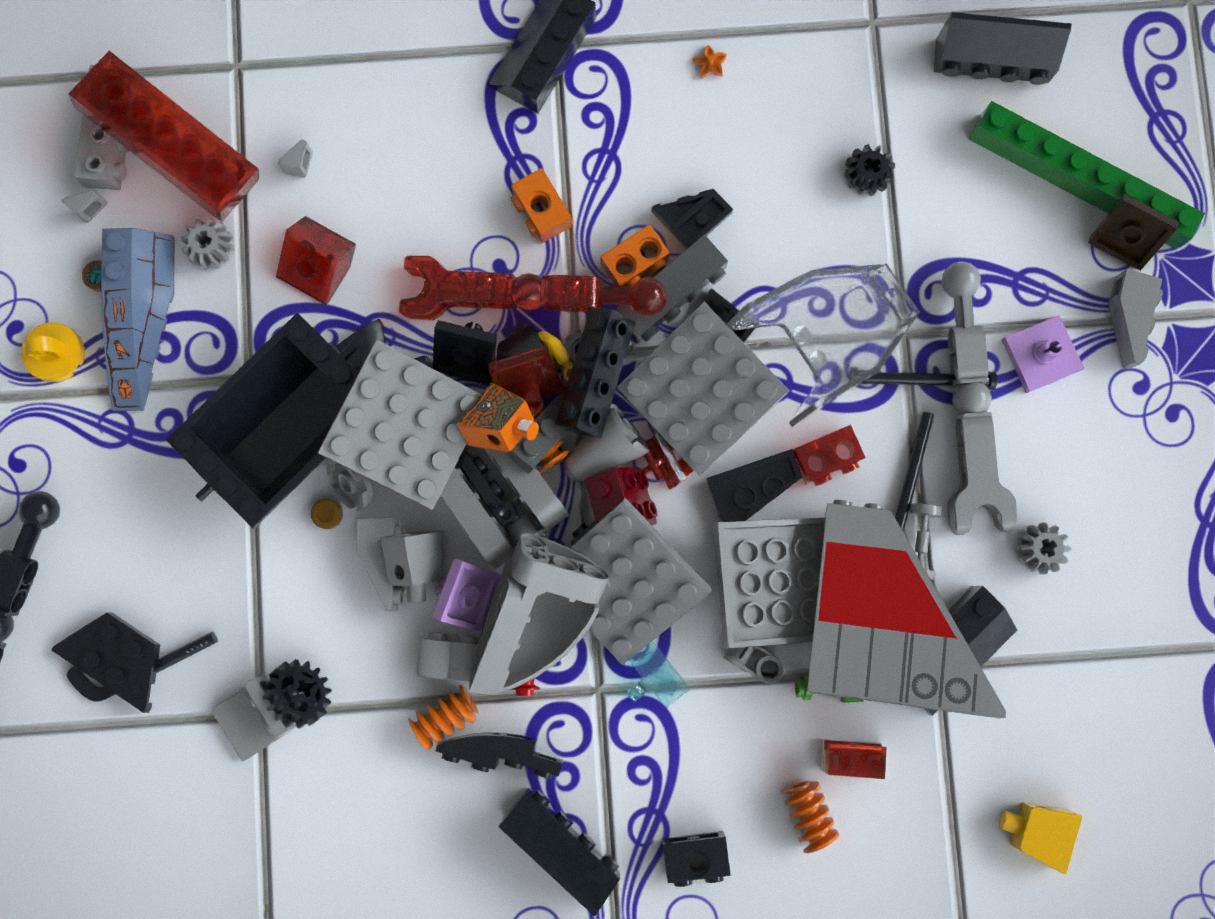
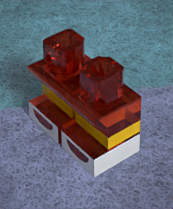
(853, 758)

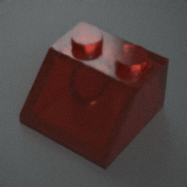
(314, 259)

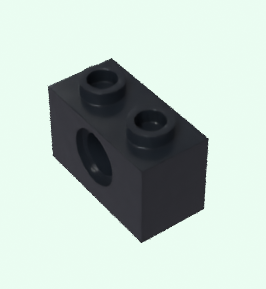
(680, 848)

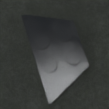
(114, 657)

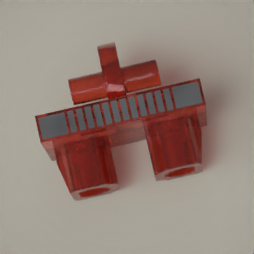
(664, 463)

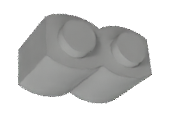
(446, 658)

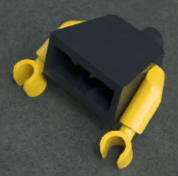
(529, 338)

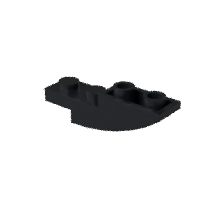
(488, 747)

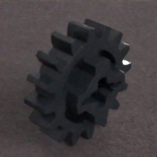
(298, 708)

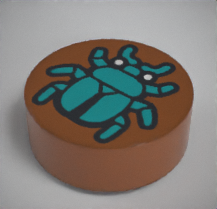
(92, 275)

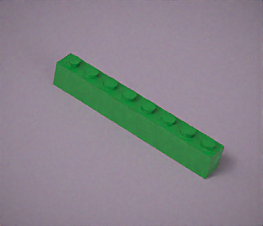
(1076, 168)

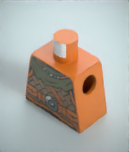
(498, 420)

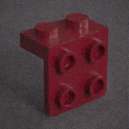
(613, 486)

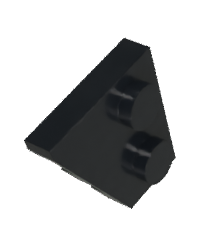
(693, 215)

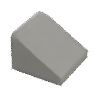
(297, 160)
(86, 204)

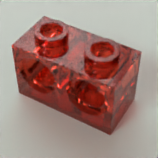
(825, 450)

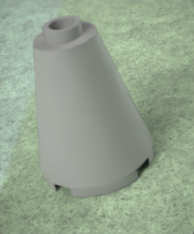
(617, 446)

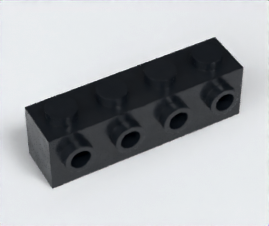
(595, 372)

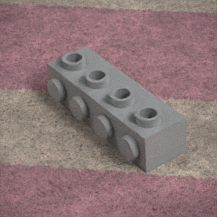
(99, 157)

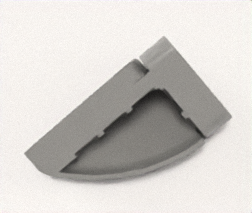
(536, 614)

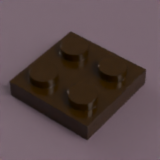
(1133, 232)

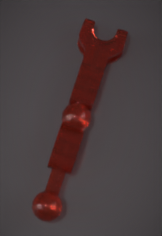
(528, 291)

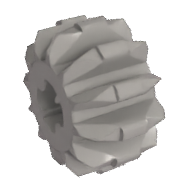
(199, 236)
(1034, 542)

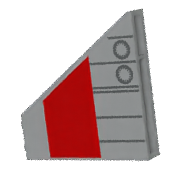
(884, 625)

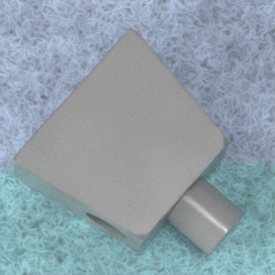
(413, 561)

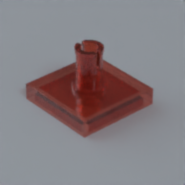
(529, 376)

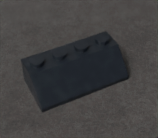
(1000, 48)
(543, 51)
(982, 623)
(561, 850)

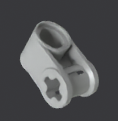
(752, 660)

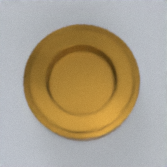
(326, 513)

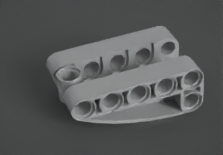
(529, 492)

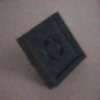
(463, 351)

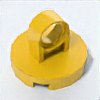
(52, 352)

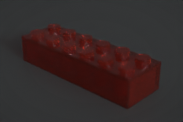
(164, 136)

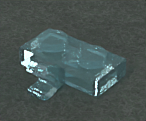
(656, 675)

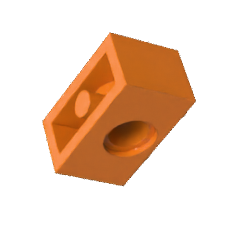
(537, 189)

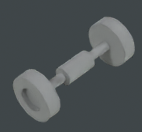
(922, 538)

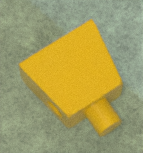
(1043, 833)

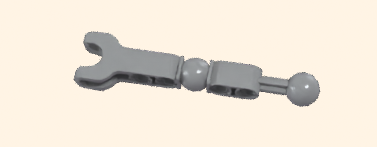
(971, 400)

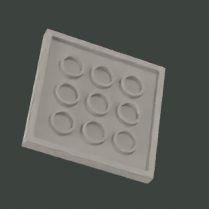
(702, 388)
(400, 425)
(768, 580)
(646, 582)

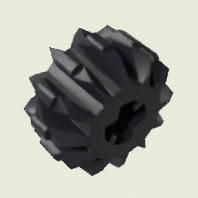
(867, 160)

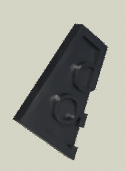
(752, 486)

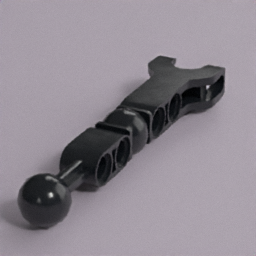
(17, 568)

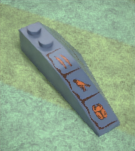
(135, 302)

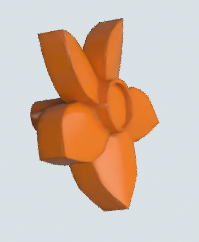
(711, 62)

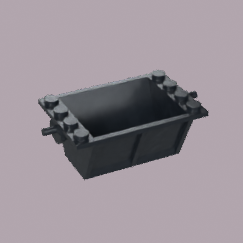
(268, 420)

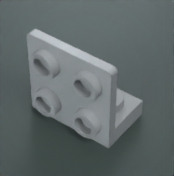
(248, 721)

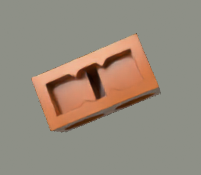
(630, 253)

